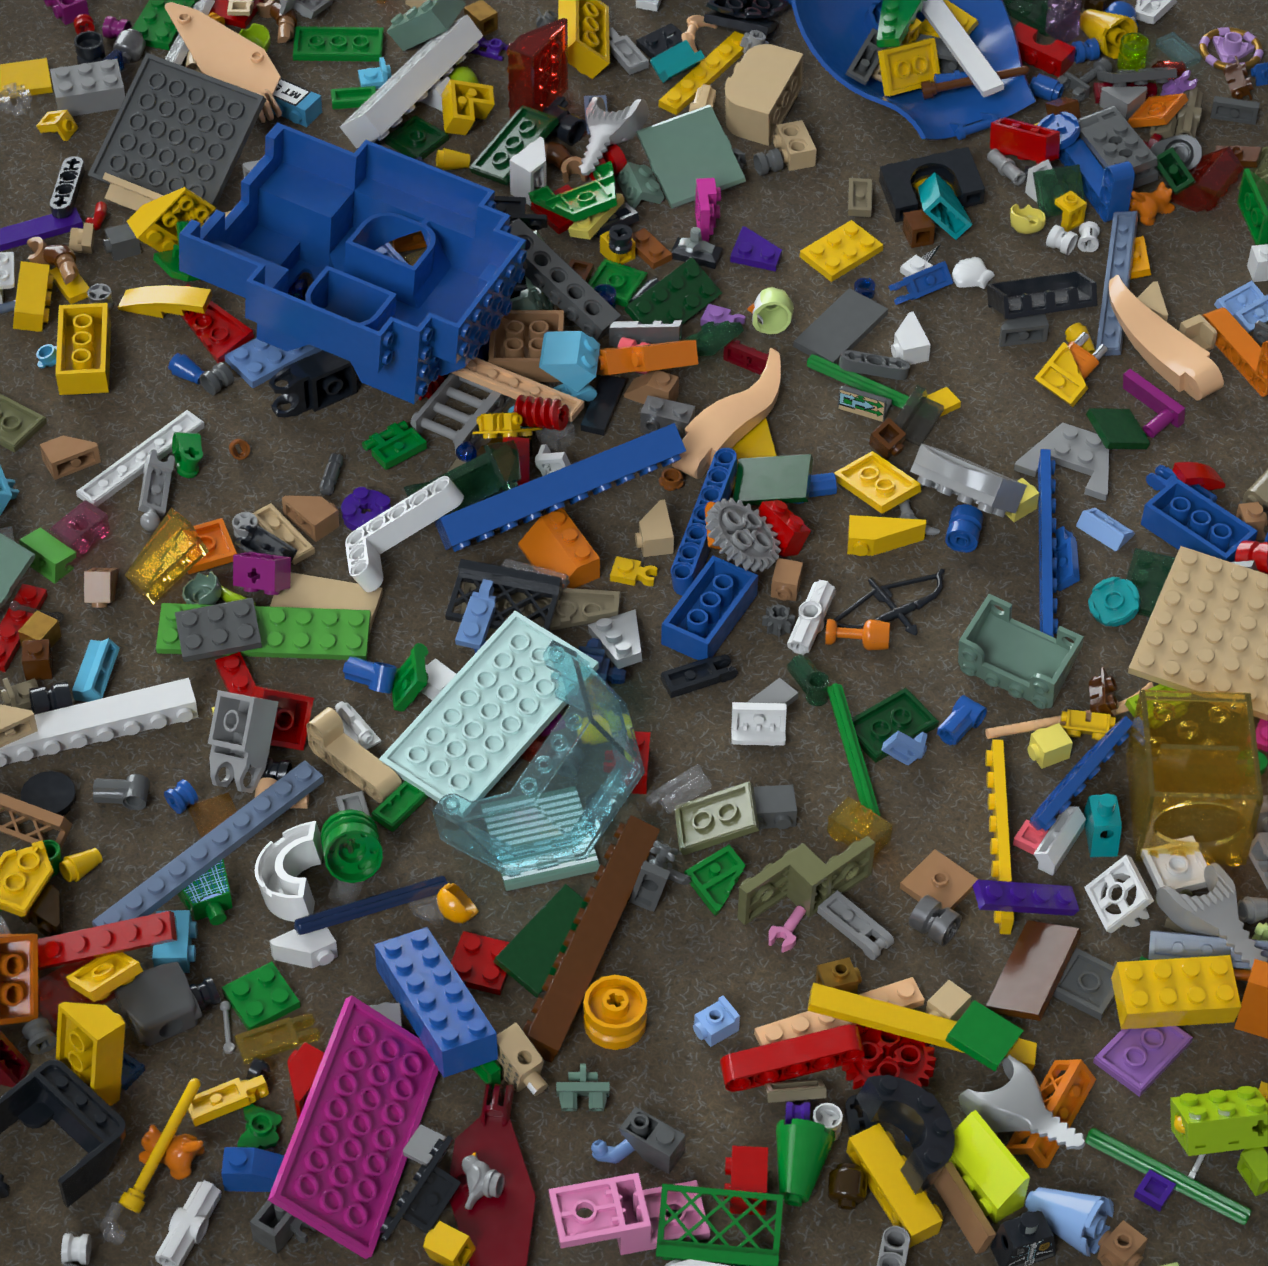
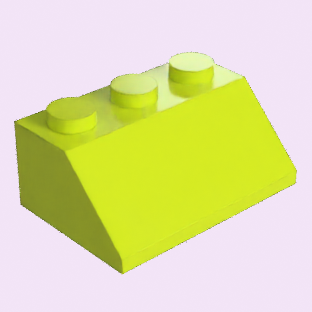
(988, 1168)

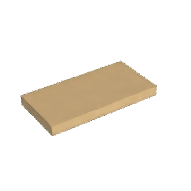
(327, 593)

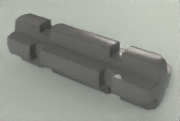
(331, 474)

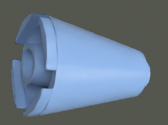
(1073, 1216)

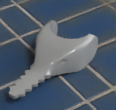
(610, 128)
(1211, 913)
(1019, 1107)

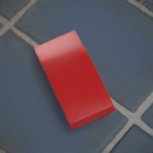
(1197, 473)

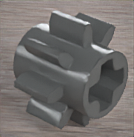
(778, 620)

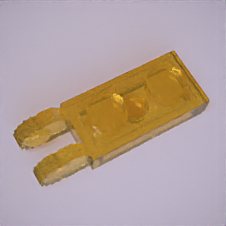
(276, 1037)

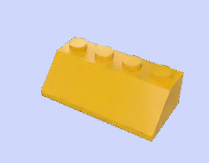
(92, 1046)

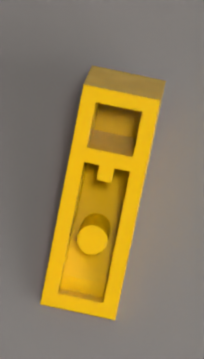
(881, 534)

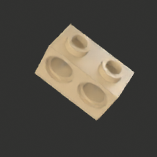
(795, 145)

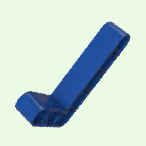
(1105, 188)

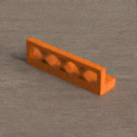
(1065, 1103)

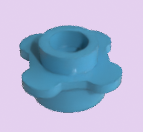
(46, 355)

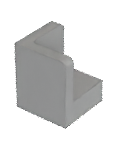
(422, 1144)

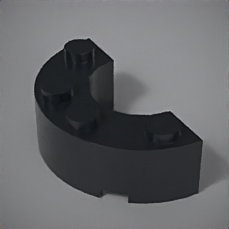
(919, 1118)

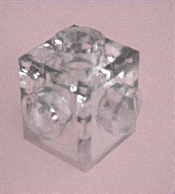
(21, 94)

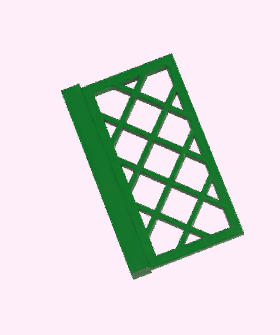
(711, 1252)

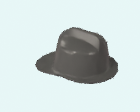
(1185, 146)

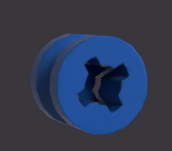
(181, 796)

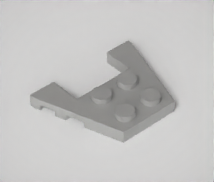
(1074, 450)

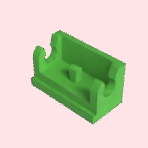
(49, 553)

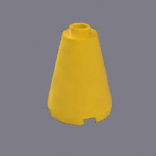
(1107, 29)

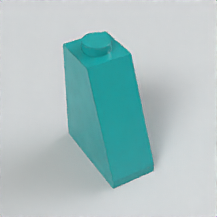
(943, 206)

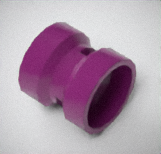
(113, 27)

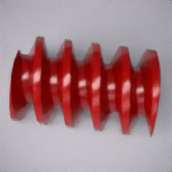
(542, 412)

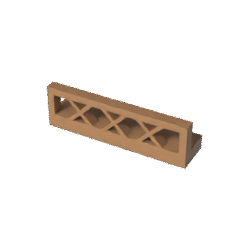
(37, 815)

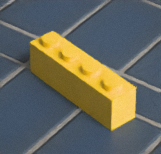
(880, 1160)

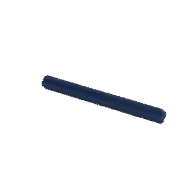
(369, 905)

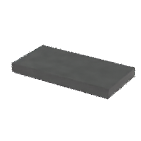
(841, 326)

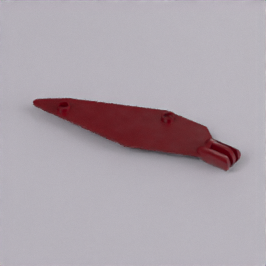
(501, 1224)

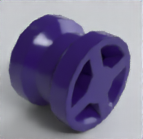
(796, 1111)

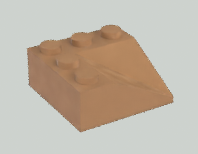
(520, 339)

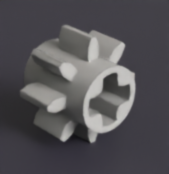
(753, 39)

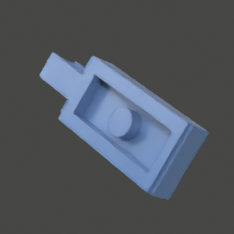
(477, 617)

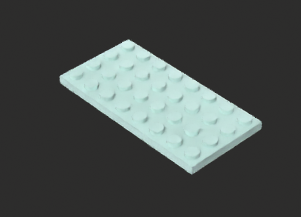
(482, 715)

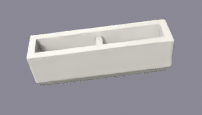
(1060, 839)

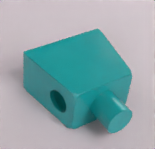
(1103, 815)

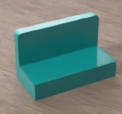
(676, 61)

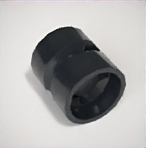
(89, 47)
(570, 126)
(50, 699)

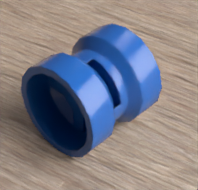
(1086, 50)

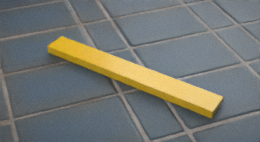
(897, 1020)

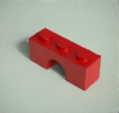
(1051, 58)

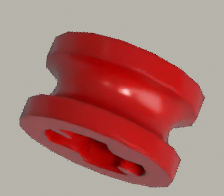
(82, 20)

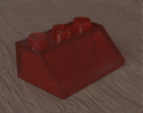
(1212, 177)

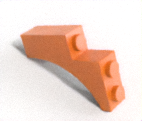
(647, 357)

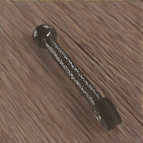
(16, 606)

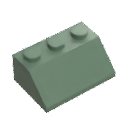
(424, 22)

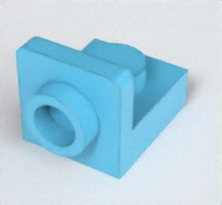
(375, 76)

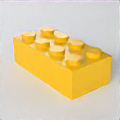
(587, 34)
(83, 349)
(1175, 992)

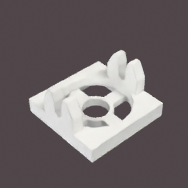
(1120, 870)

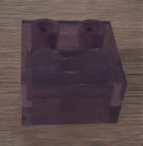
(1064, 19)

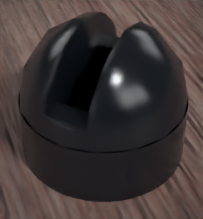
(257, 1068)

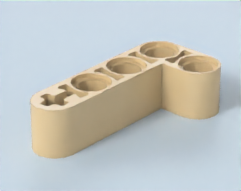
(349, 758)

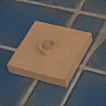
(939, 879)

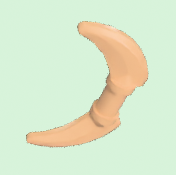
(695, 22)

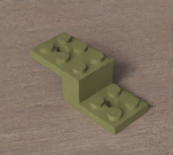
(805, 879)

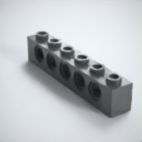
(570, 290)

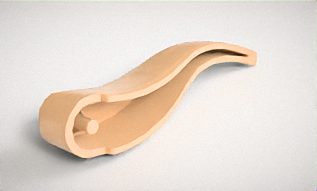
(1163, 346)
(729, 420)

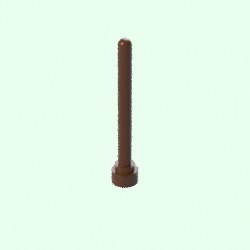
(931, 88)

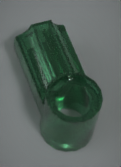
(811, 680)

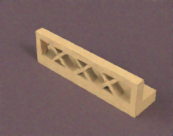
(127, 193)

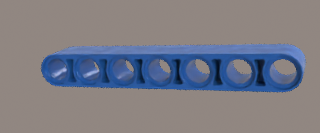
(694, 544)

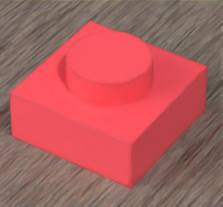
(1029, 838)

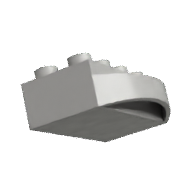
(967, 480)

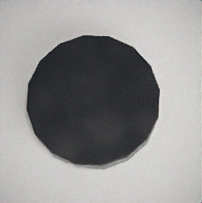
(50, 792)

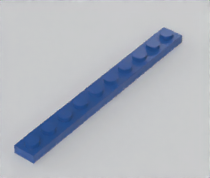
(1047, 544)

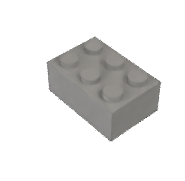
(88, 87)

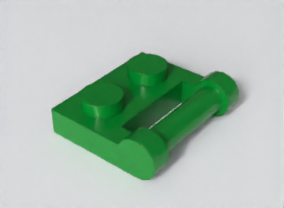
(410, 678)

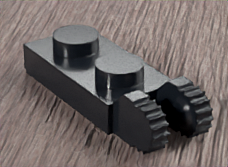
(698, 675)

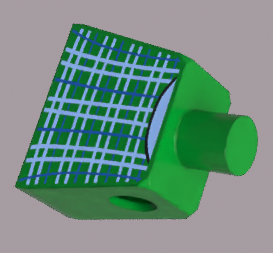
(208, 895)

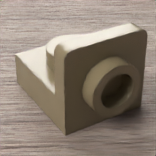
(17, 694)

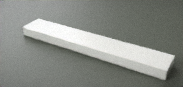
(132, 464)

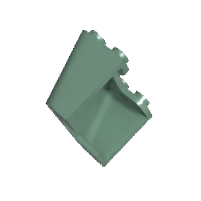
(1017, 655)

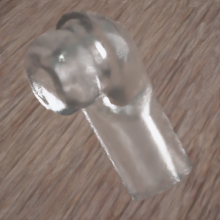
(109, 1225)

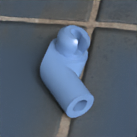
(611, 1154)

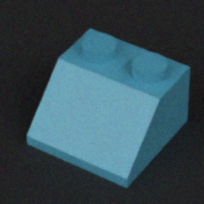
(570, 357)

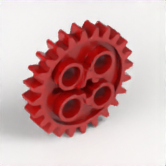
(889, 1058)

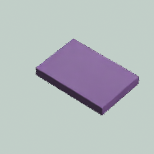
(1142, 1055)

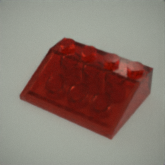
(538, 66)

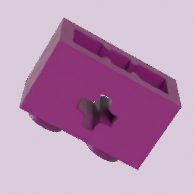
(261, 572)

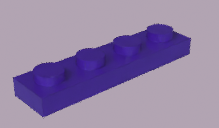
(1025, 897)

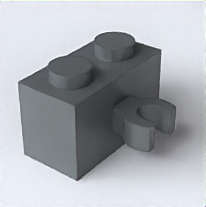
(274, 1227)

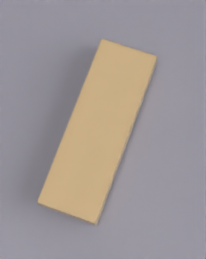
(277, 524)

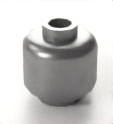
(131, 45)

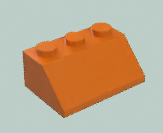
(561, 547)
(18, 978)

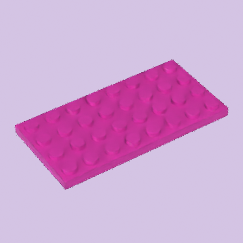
(355, 1128)

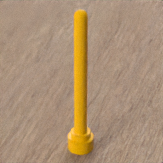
(134, 1196)

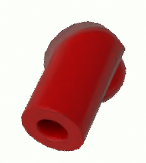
(99, 215)

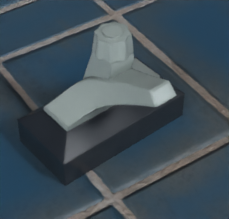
(701, 251)

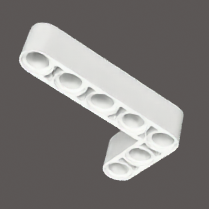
(394, 526)

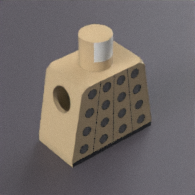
(520, 1061)

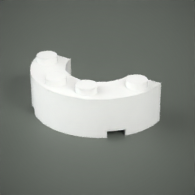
(282, 863)

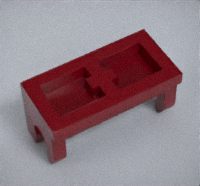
(745, 356)

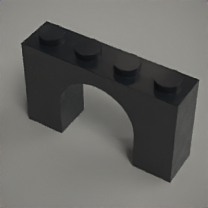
(953, 166)

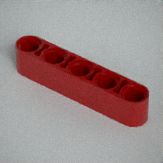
(792, 1058)

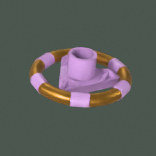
(1230, 46)

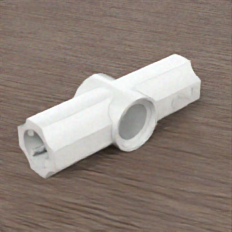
(811, 617)
(188, 1224)

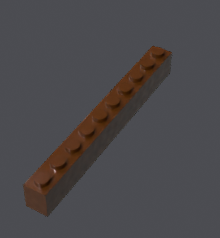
(589, 940)

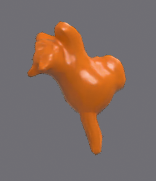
(1151, 203)
(178, 1154)

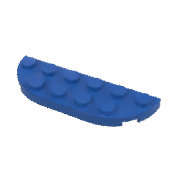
(1075, 780)

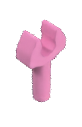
(786, 931)

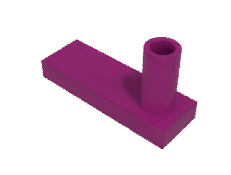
(1167, 409)

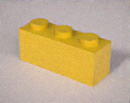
(32, 296)

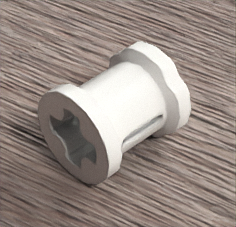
(1093, 243)

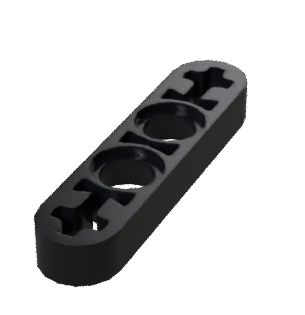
(64, 186)

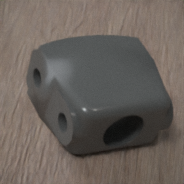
(158, 1004)

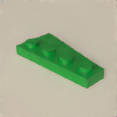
(895, 21)

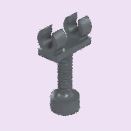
(1080, 85)

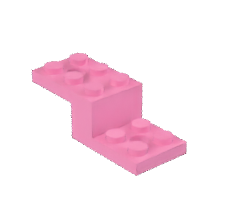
(622, 1213)

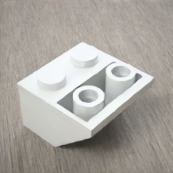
(528, 170)

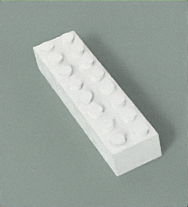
(412, 82)

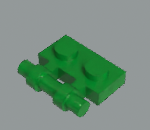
(394, 444)

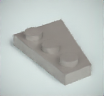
(619, 638)

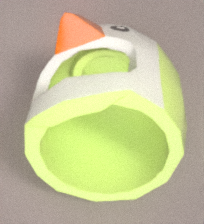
(773, 309)

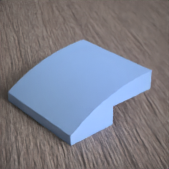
(1246, 305)

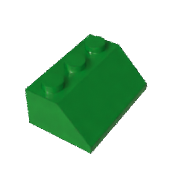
(1254, 205)

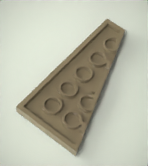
(573, 608)

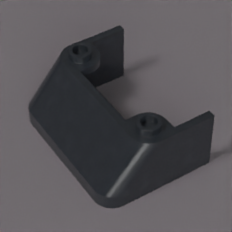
(61, 1096)

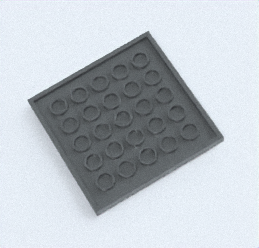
(178, 131)

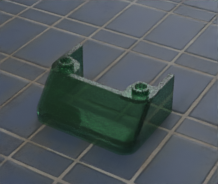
(482, 475)

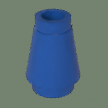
(185, 368)

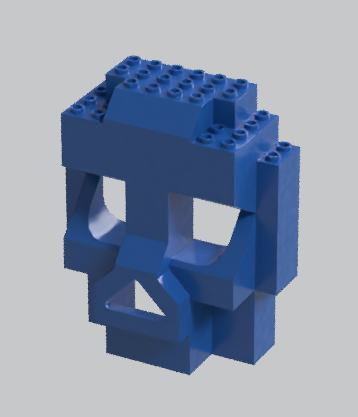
(326, 216)

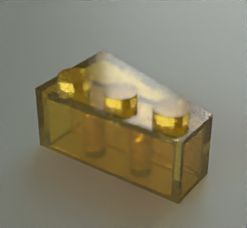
(166, 557)

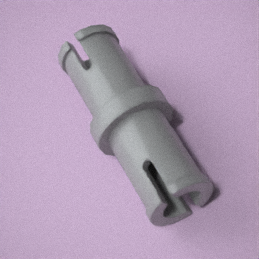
(1006, 167)

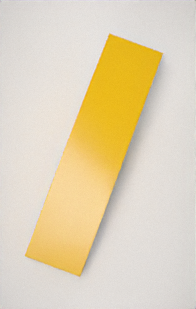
(164, 299)

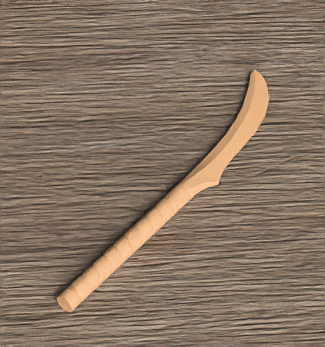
(1034, 725)

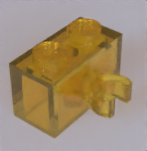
(854, 822)

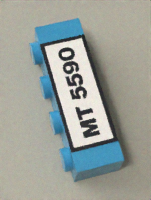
(297, 103)

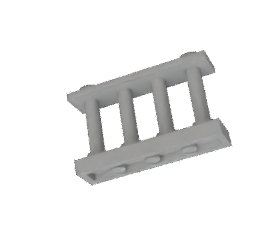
(436, 404)

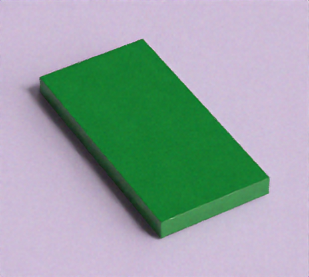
(338, 44)

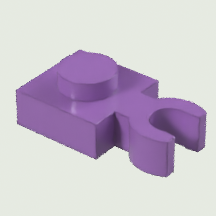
(719, 315)

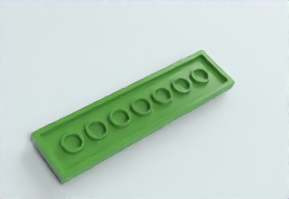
(288, 632)

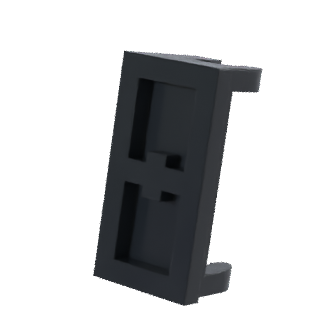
(263, 541)

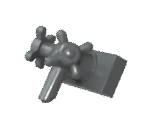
(654, 877)

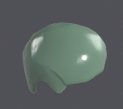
(202, 590)

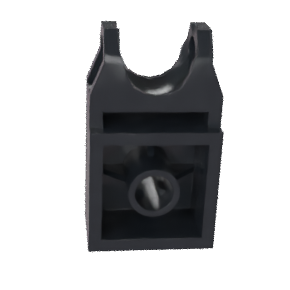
(313, 383)

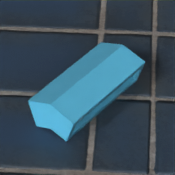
(95, 670)

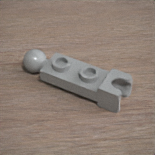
(155, 490)

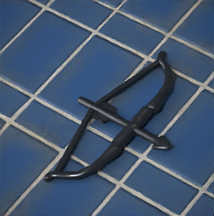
(882, 594)

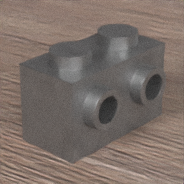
(663, 412)

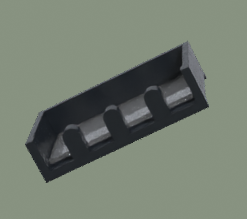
(1042, 294)

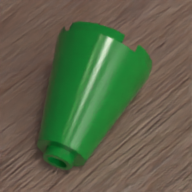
(800, 1158)

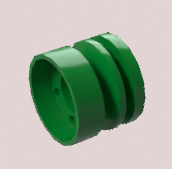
(353, 859)

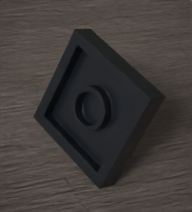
(660, 40)

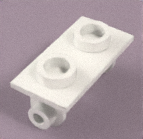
(356, 727)

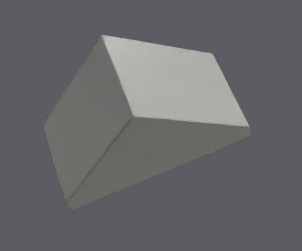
(1125, 99)

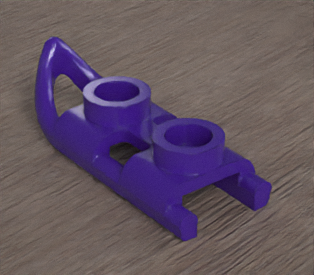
(493, 47)

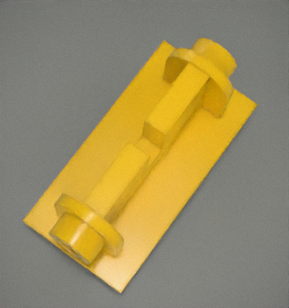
(1076, 723)

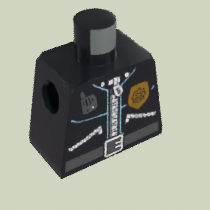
(1026, 1238)

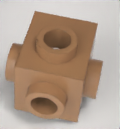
(1122, 1246)

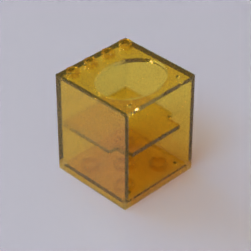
(1194, 775)

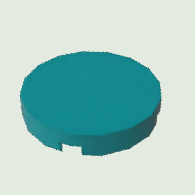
(1114, 601)

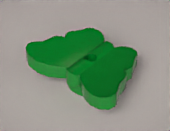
(254, 1136)

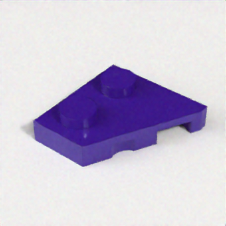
(755, 251)

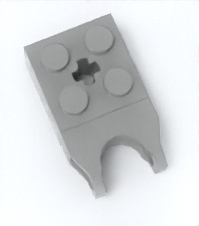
(240, 738)

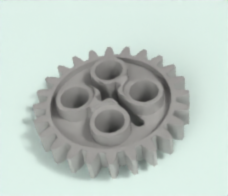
(742, 535)

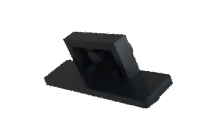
(517, 208)
(428, 1197)

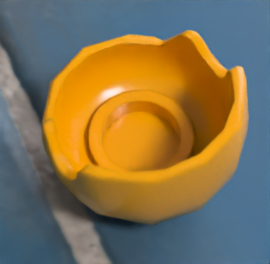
(455, 904)

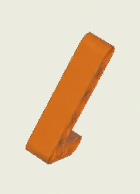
(1241, 349)

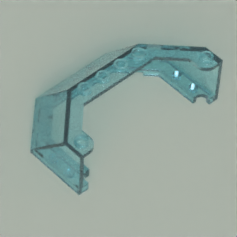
(567, 788)

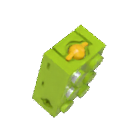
(1220, 1120)

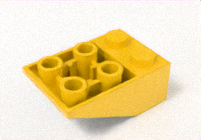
(157, 220)

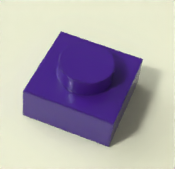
(1154, 1190)

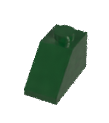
(1174, 171)

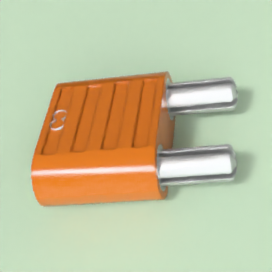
(1085, 361)

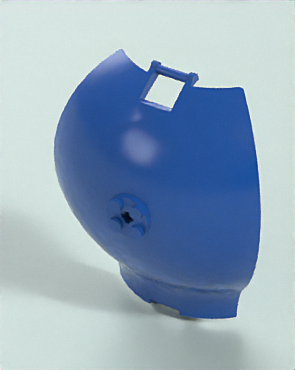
(840, 27)

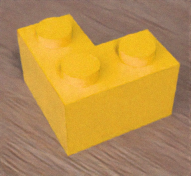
(464, 103)

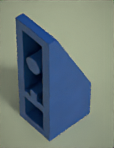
(249, 1169)

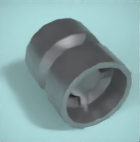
(938, 922)

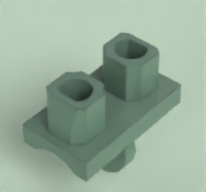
(570, 1090)

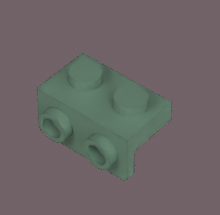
(639, 184)

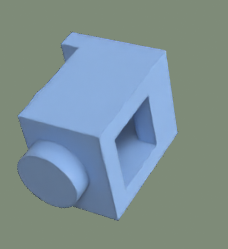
(716, 1022)

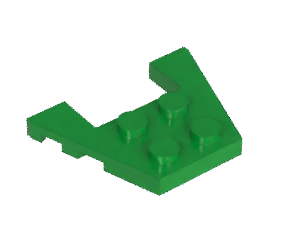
(583, 200)

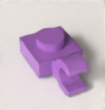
(1179, 84)

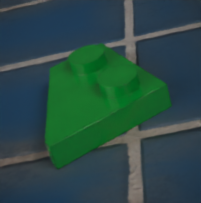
(716, 877)

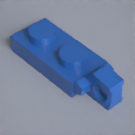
(1067, 559)

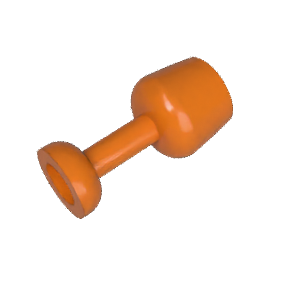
(874, 634)

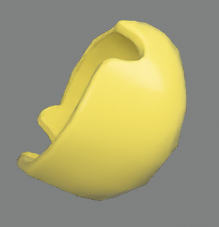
(1027, 220)

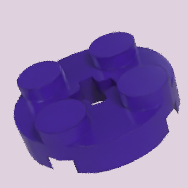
(363, 499)

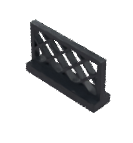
(511, 580)

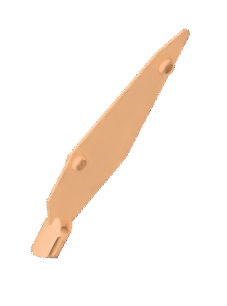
(227, 55)

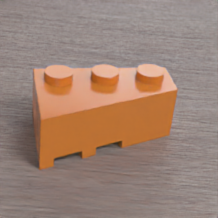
(1254, 1006)

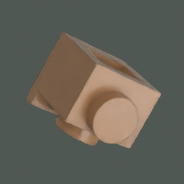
(1254, 516)

